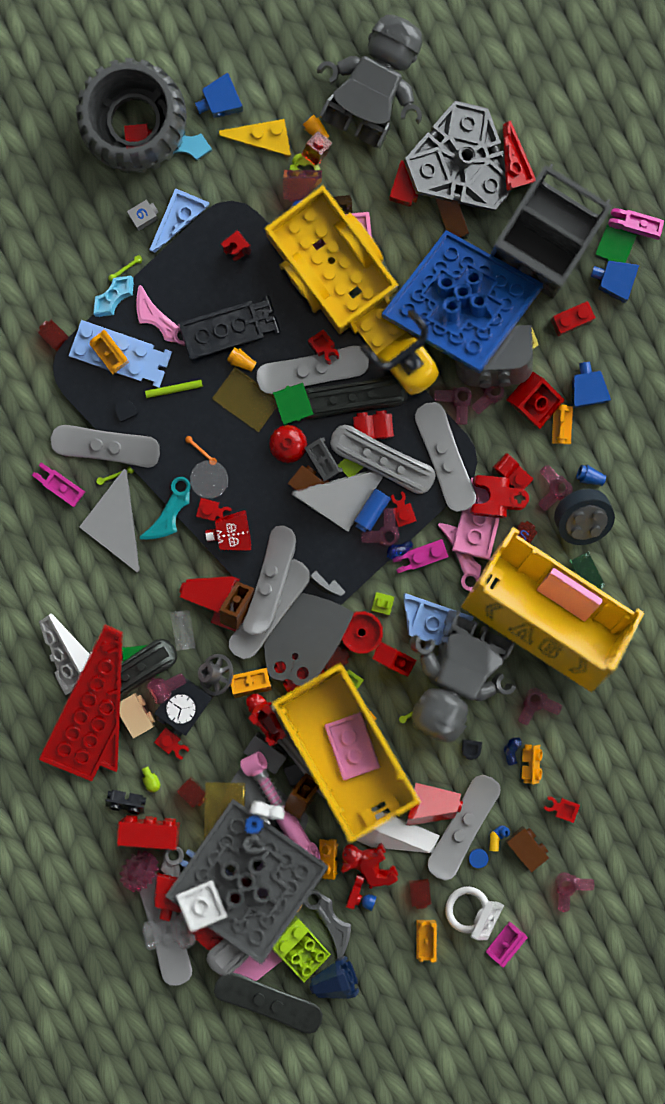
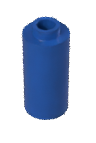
(372, 510)

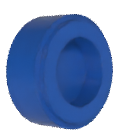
(478, 858)

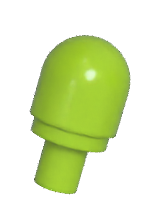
(150, 780)

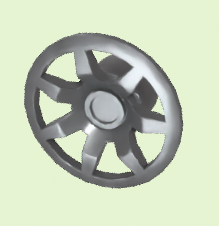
(213, 674)

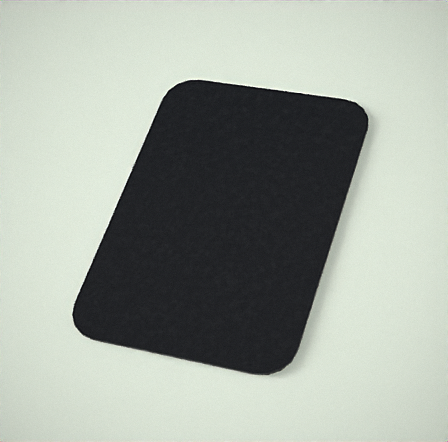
(196, 279)

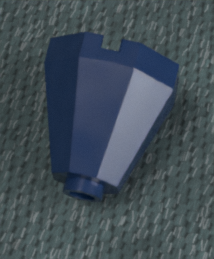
(335, 981)

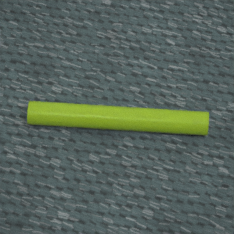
(174, 388)

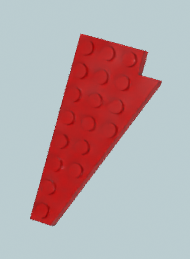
(89, 722)

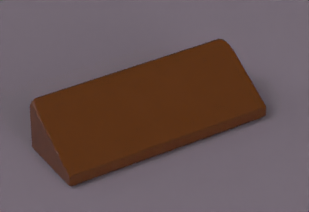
(453, 217)

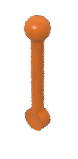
(188, 439)

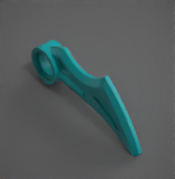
(166, 523)

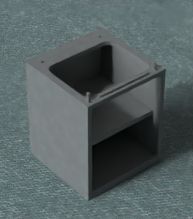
(549, 232)

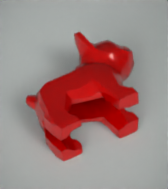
(265, 718)
(368, 864)

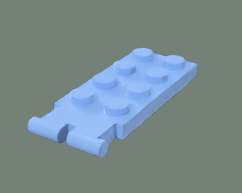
(142, 356)

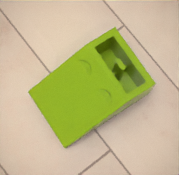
(300, 950)

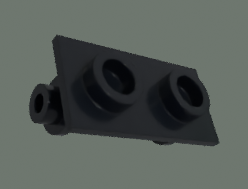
(118, 801)

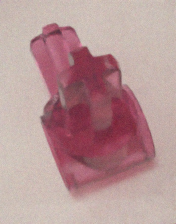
(487, 399)
(462, 406)
(554, 480)
(379, 536)
(161, 689)
(531, 707)
(566, 892)

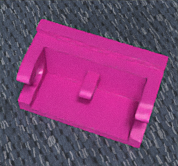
(506, 944)

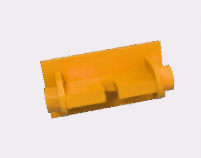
(562, 425)
(533, 756)
(328, 852)

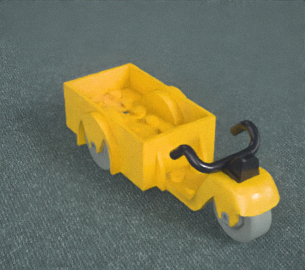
(337, 269)

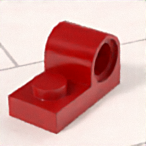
(510, 468)

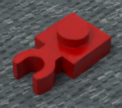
(322, 344)
(210, 509)
(403, 513)
(169, 741)
(564, 809)
(354, 896)

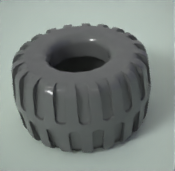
(117, 86)

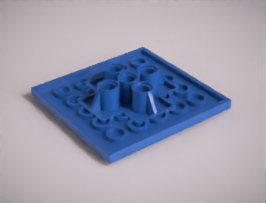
(462, 279)

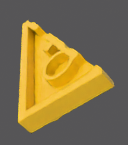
(267, 135)

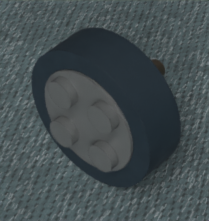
(584, 517)

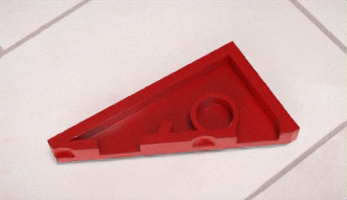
(516, 164)

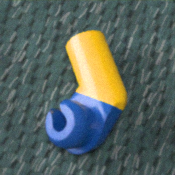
(496, 835)

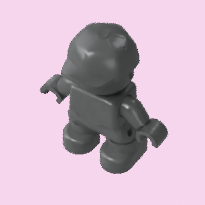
(375, 83)
(460, 673)

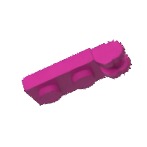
(636, 223)
(60, 486)
(423, 556)

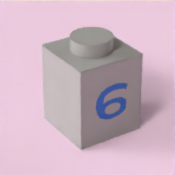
(143, 214)

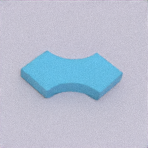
(194, 146)
(107, 302)

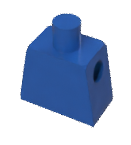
(220, 98)
(616, 279)
(588, 387)

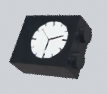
(183, 707)

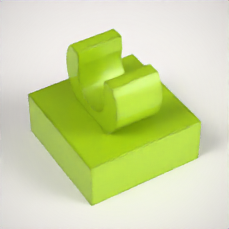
(383, 603)

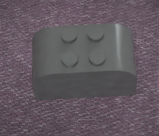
(508, 365)

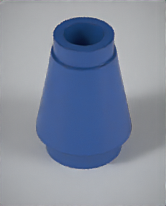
(590, 476)

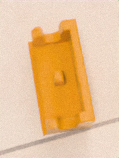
(108, 352)
(250, 682)
(426, 940)

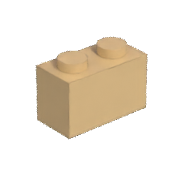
(135, 715)

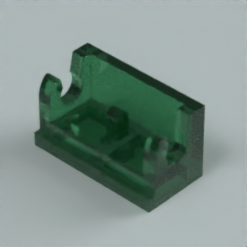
(586, 569)

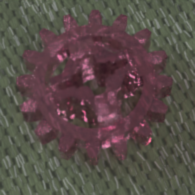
(139, 871)

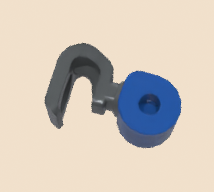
(253, 826)

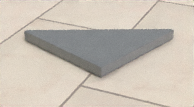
(342, 497)
(113, 522)

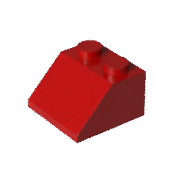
(536, 400)

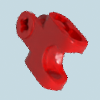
(500, 497)

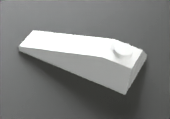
(66, 652)
(399, 836)

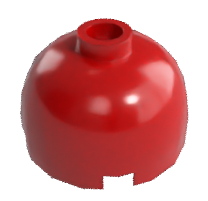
(288, 444)

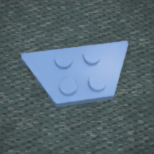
(426, 618)

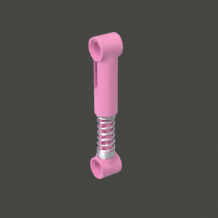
(256, 766)

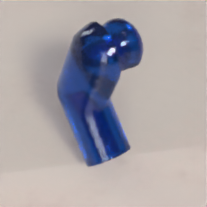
(399, 549)
(510, 749)

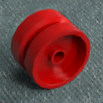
(372, 637)

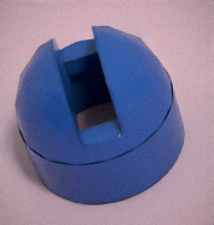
(368, 901)

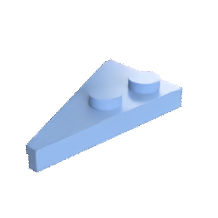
(179, 213)

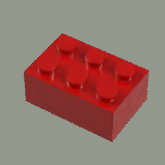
(148, 832)

